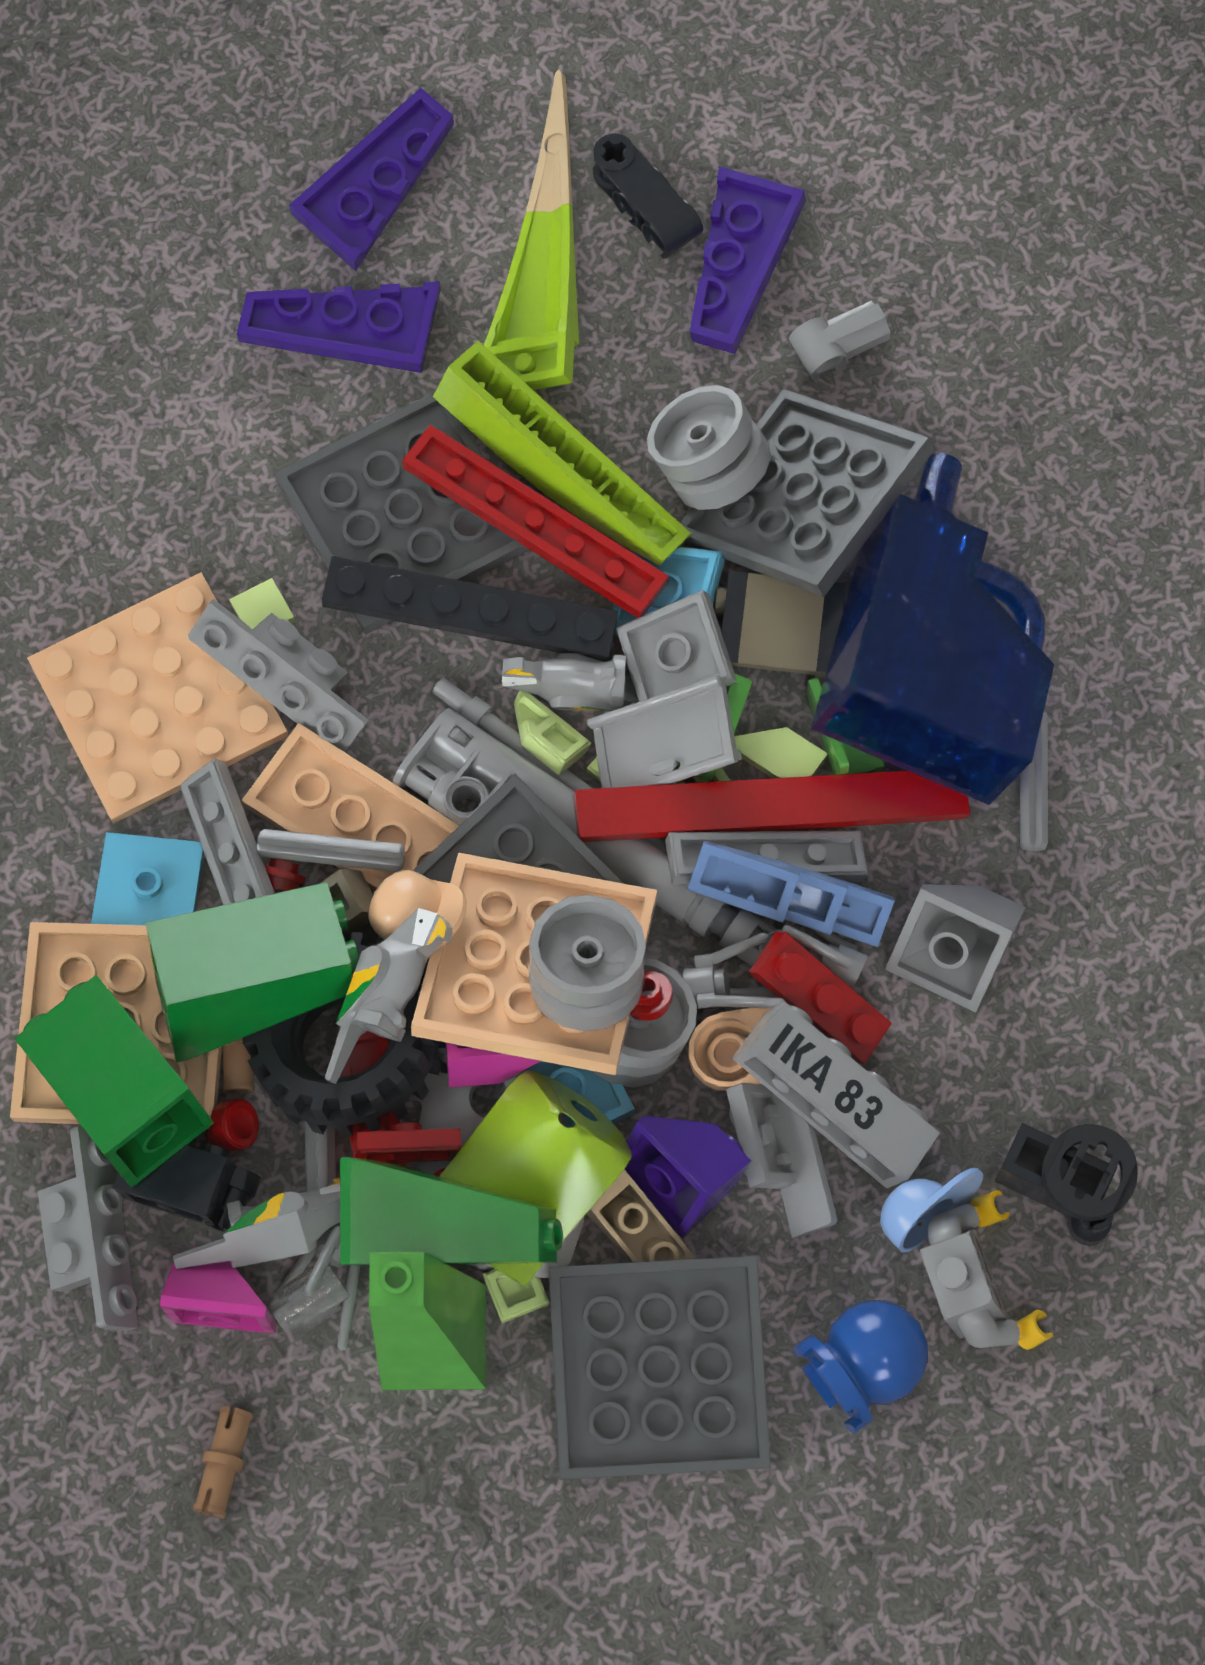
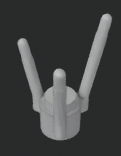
(838, 955)
(712, 986)
(328, 1253)

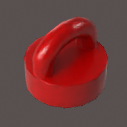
(234, 1125)

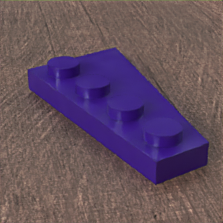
(369, 183)
(743, 247)
(361, 326)

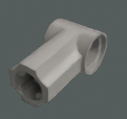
(831, 343)

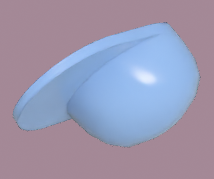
(919, 1202)

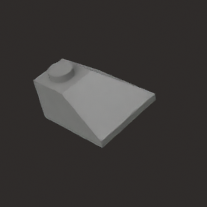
(955, 941)

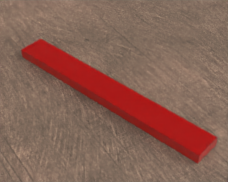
(764, 805)

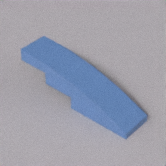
(790, 893)

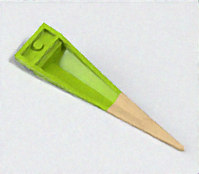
(538, 306)

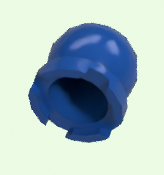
(869, 1358)

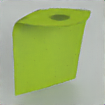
(536, 1159)

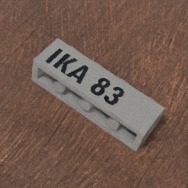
(836, 1094)

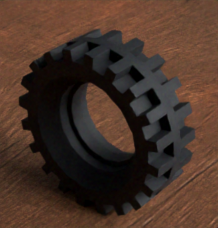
(354, 1099)

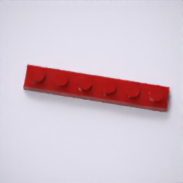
(535, 522)

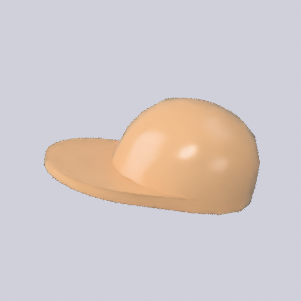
(405, 893)
(716, 1043)

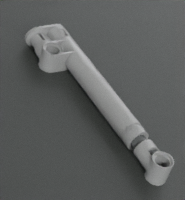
(465, 762)

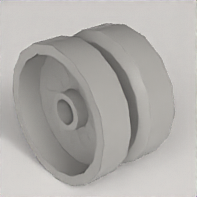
(708, 447)
(587, 962)
(655, 1045)

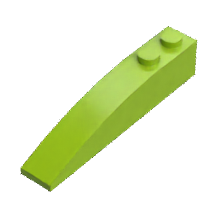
(554, 454)

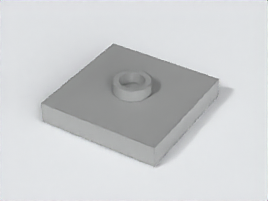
(675, 647)

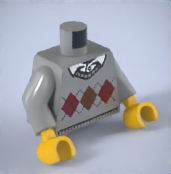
(966, 1283)

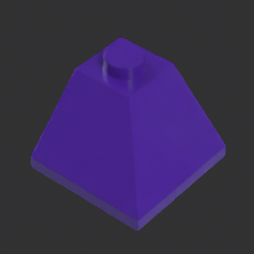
(684, 1167)

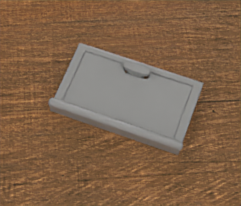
(652, 736)

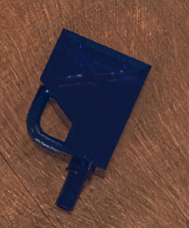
(927, 655)

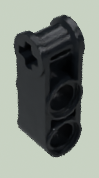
(644, 194)

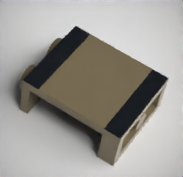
(778, 624)

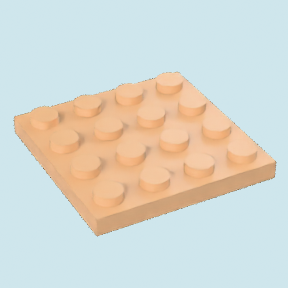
(150, 702)
(121, 958)
(480, 984)

